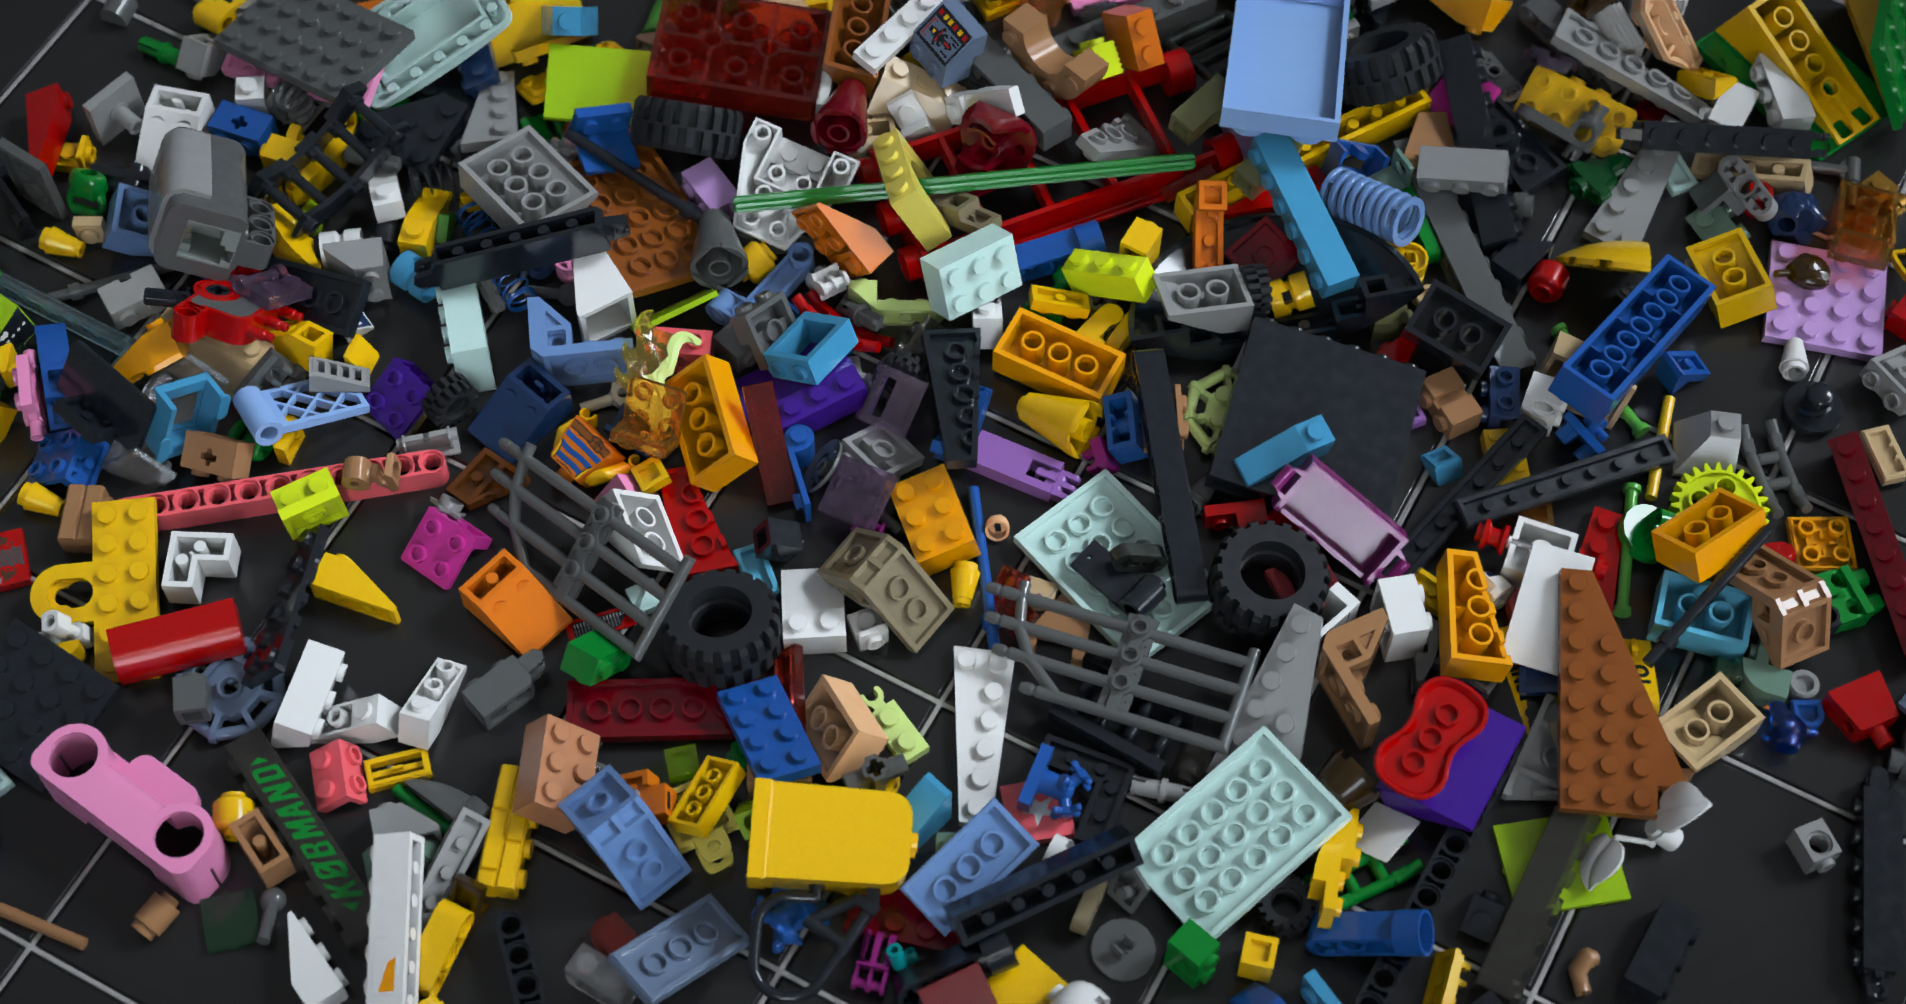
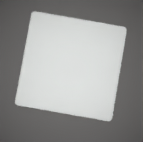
(1384, 831)

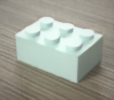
(971, 271)

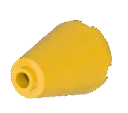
(1061, 420)

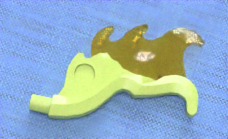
(654, 352)

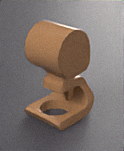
(360, 473)

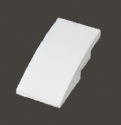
(1534, 620)

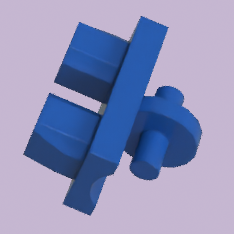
(1574, 429)

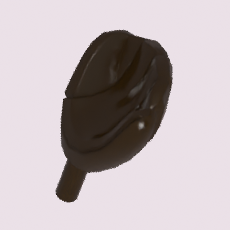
(1806, 272)

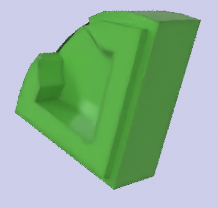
(445, 226)

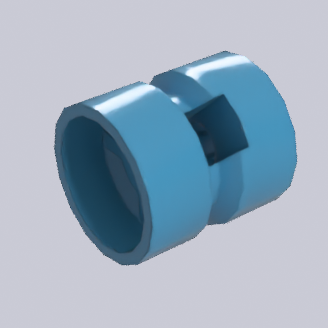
(403, 274)

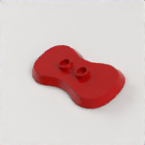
(1420, 753)

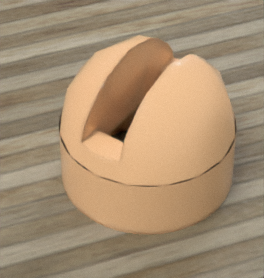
(990, 530)

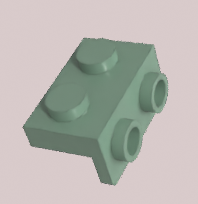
(1714, 223)

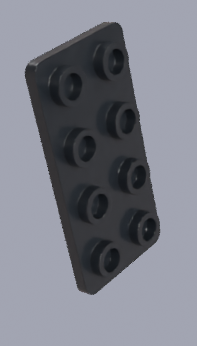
(101, 400)

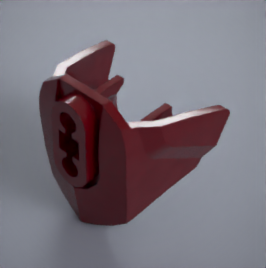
(993, 142)

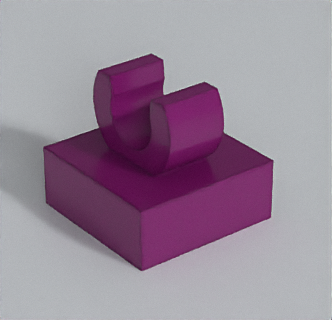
(1102, 457)

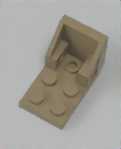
(886, 578)

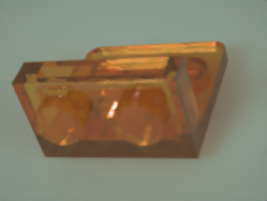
(651, 418)

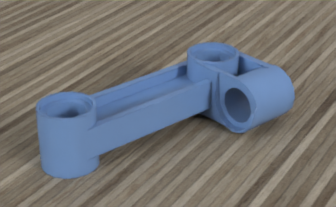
(784, 277)

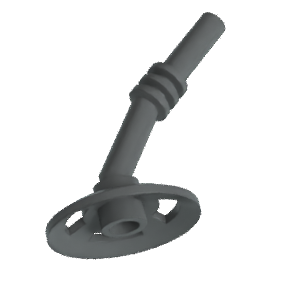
(826, 468)

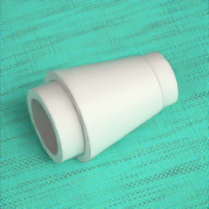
(1794, 360)

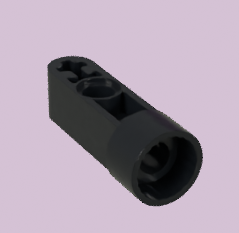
(992, 953)

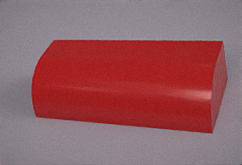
(176, 641)

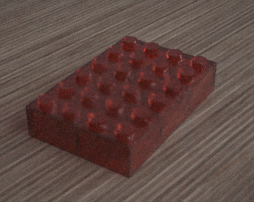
(740, 55)

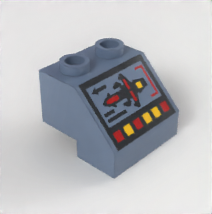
(948, 42)

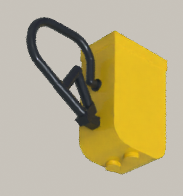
(820, 843)

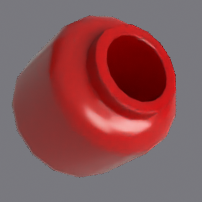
(1548, 281)

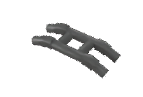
(1777, 455)

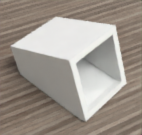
(601, 298)

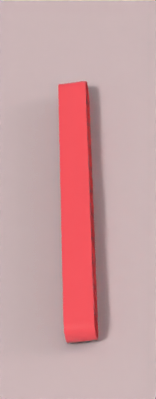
(237, 491)

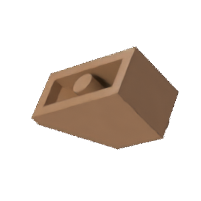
(262, 848)

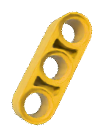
(441, 944)

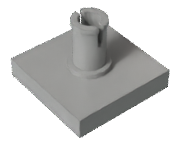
(115, 109)

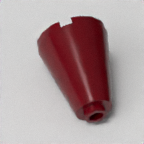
(842, 119)

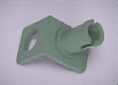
(1394, 175)

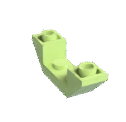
(894, 311)

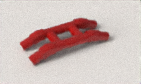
(867, 340)

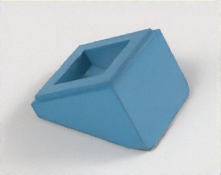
(1443, 465)

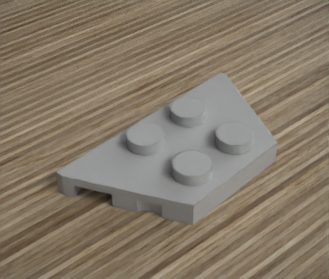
(1537, 765)

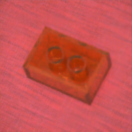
(1863, 225)

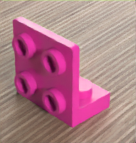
(442, 546)

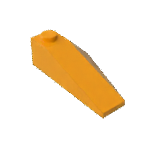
(1475, 14)
(151, 351)

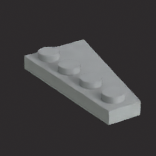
(492, 116)
(1119, 140)

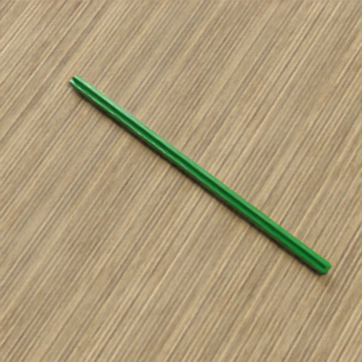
(970, 182)

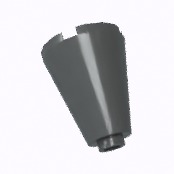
(717, 251)

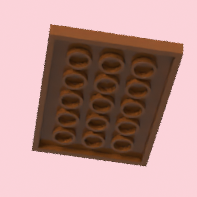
(660, 239)

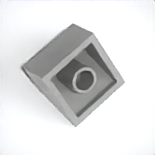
(362, 260)

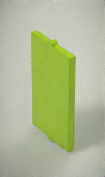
(680, 307)

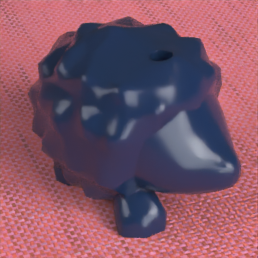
(1797, 216)

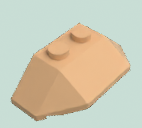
(1666, 33)

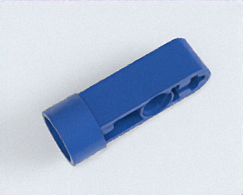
(1045, 254)
(1374, 934)

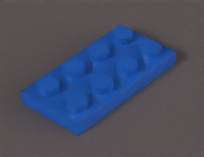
(769, 731)

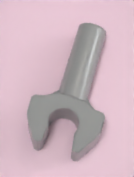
(611, 399)

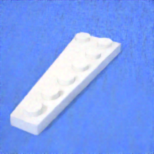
(981, 711)

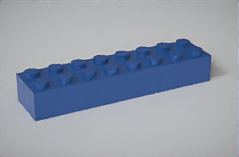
(1631, 339)

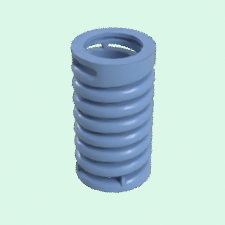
(1372, 206)

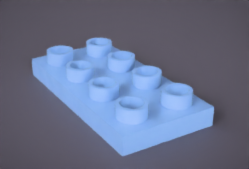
(1286, 69)

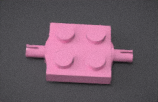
(30, 394)

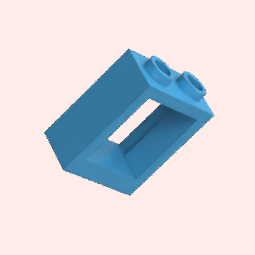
(834, 340)

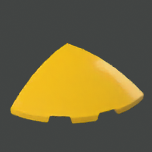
(1610, 256)

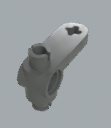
(1592, 120)

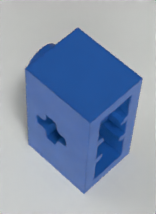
(243, 125)
(1123, 427)

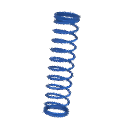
(525, 289)

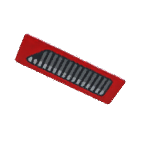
(613, 617)

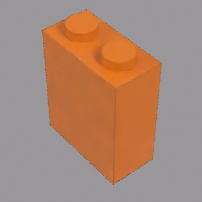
(1134, 36)

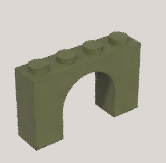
(1201, 113)

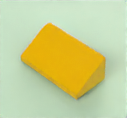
(1705, 82)

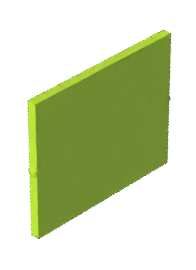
(592, 78)
(1516, 845)

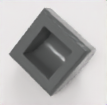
(118, 11)

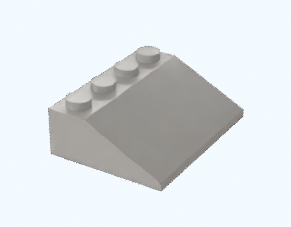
(523, 180)

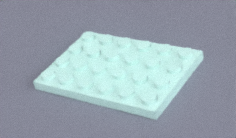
(1111, 516)
(1238, 834)

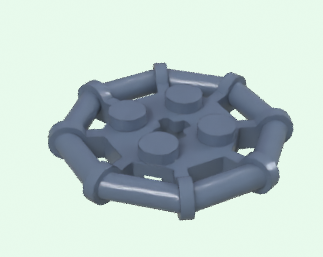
(240, 703)

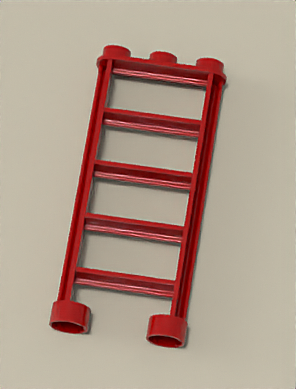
(1113, 200)

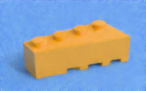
(1467, 624)

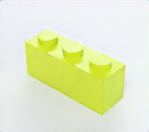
(1109, 275)

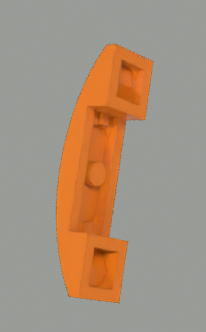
(1208, 223)

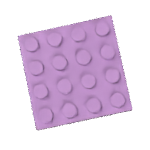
(1836, 320)

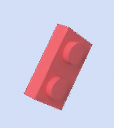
(337, 775)

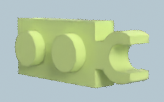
(898, 728)

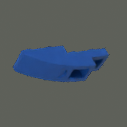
(52, 353)

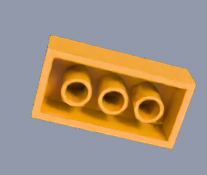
(1057, 359)
(714, 426)

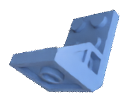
(568, 362)
(625, 836)

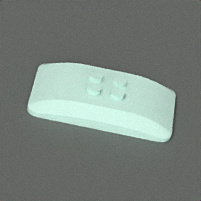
(445, 37)

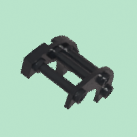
(311, 148)

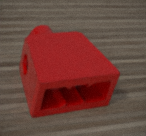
(1863, 710)

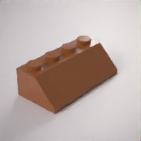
(848, 28)

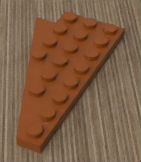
(1608, 731)

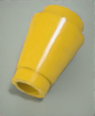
(57, 242)
(39, 499)
(963, 582)

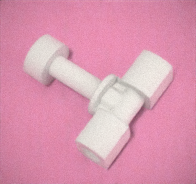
(58, 629)

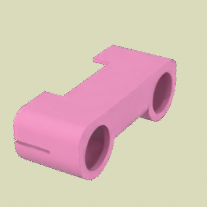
(131, 804)

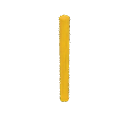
(1663, 427)

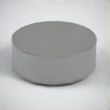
(1803, 685)

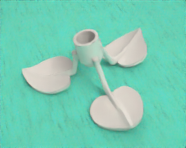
(1678, 806)

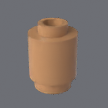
(155, 915)

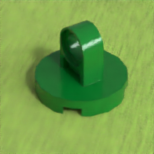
(1636, 530)

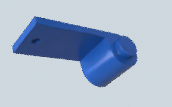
(801, 452)

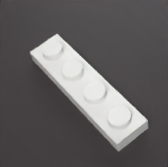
(893, 35)

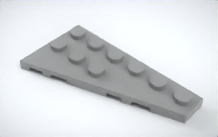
(1282, 686)

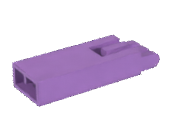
(1010, 462)

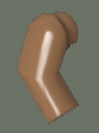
(1578, 969)

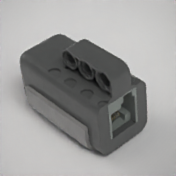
(202, 209)

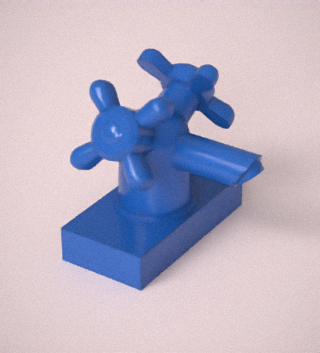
(1053, 785)
(788, 920)

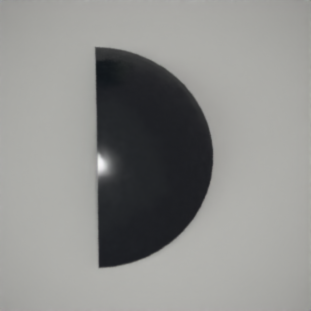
(1382, 288)

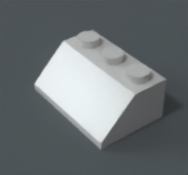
(308, 696)

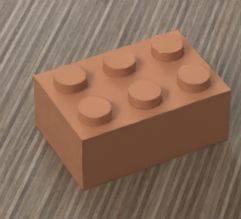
(552, 766)

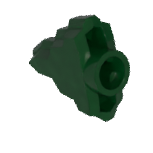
(1596, 177)

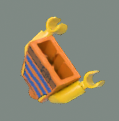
(587, 454)

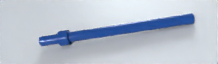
(983, 563)

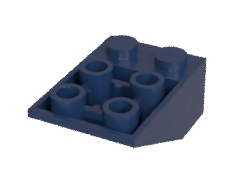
(522, 409)

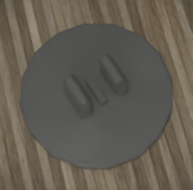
(1123, 950)

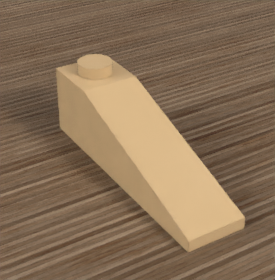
(1780, 173)

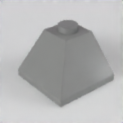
(1706, 439)

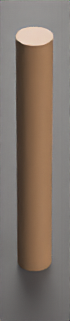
(43, 927)

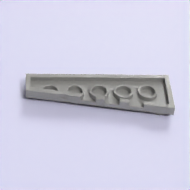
(1579, 39)
(1634, 198)

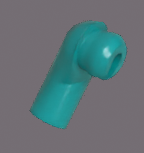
(901, 958)

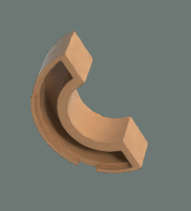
(1038, 54)

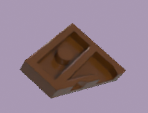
(475, 485)

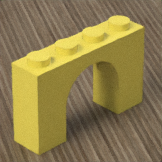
(900, 173)

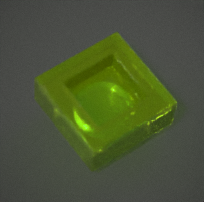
(681, 763)

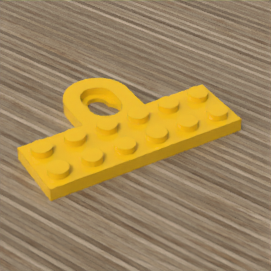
(121, 574)

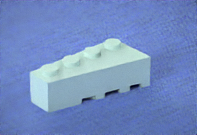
(466, 335)

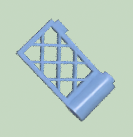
(267, 417)

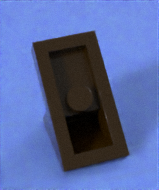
(469, 895)

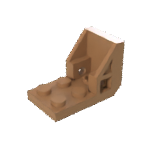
(1787, 607)
(1343, 669)

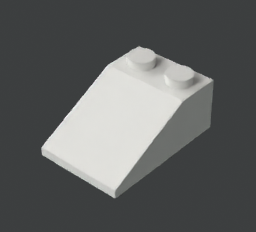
(648, 517)
(812, 612)

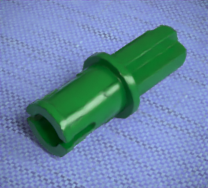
(162, 51)

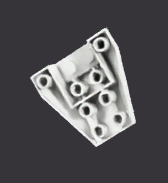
(782, 165)

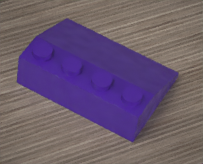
(810, 404)
(1470, 780)

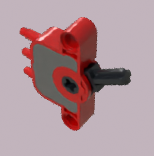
(219, 312)

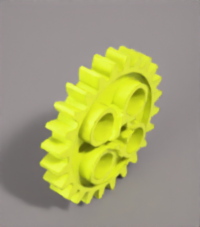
(1693, 487)

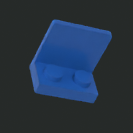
(608, 129)
(67, 459)

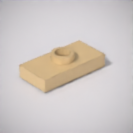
(1884, 454)

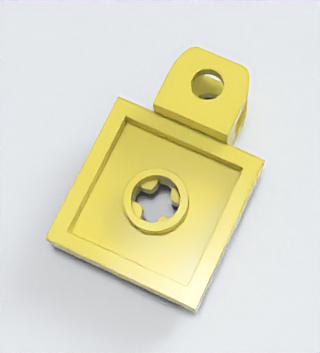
(712, 848)

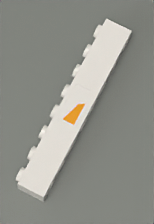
(394, 918)

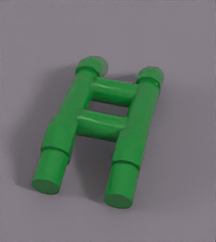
(1384, 880)

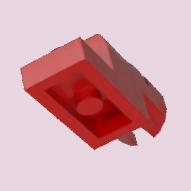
(1239, 514)

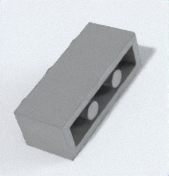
(1463, 170)

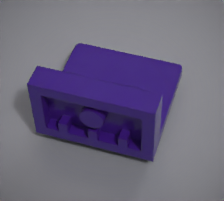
(398, 396)

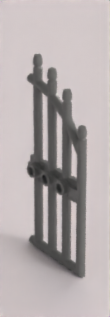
(589, 546)
(1126, 668)

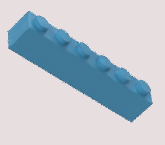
(1303, 214)

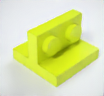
(309, 502)

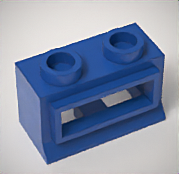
(1372, 155)

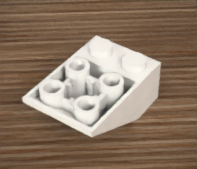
(167, 110)

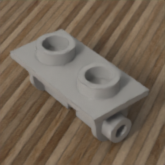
(443, 440)

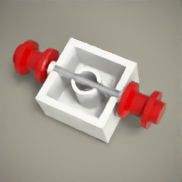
(1521, 542)

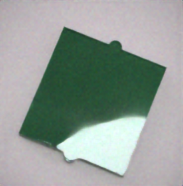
(230, 920)

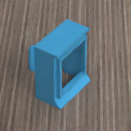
(211, 406)

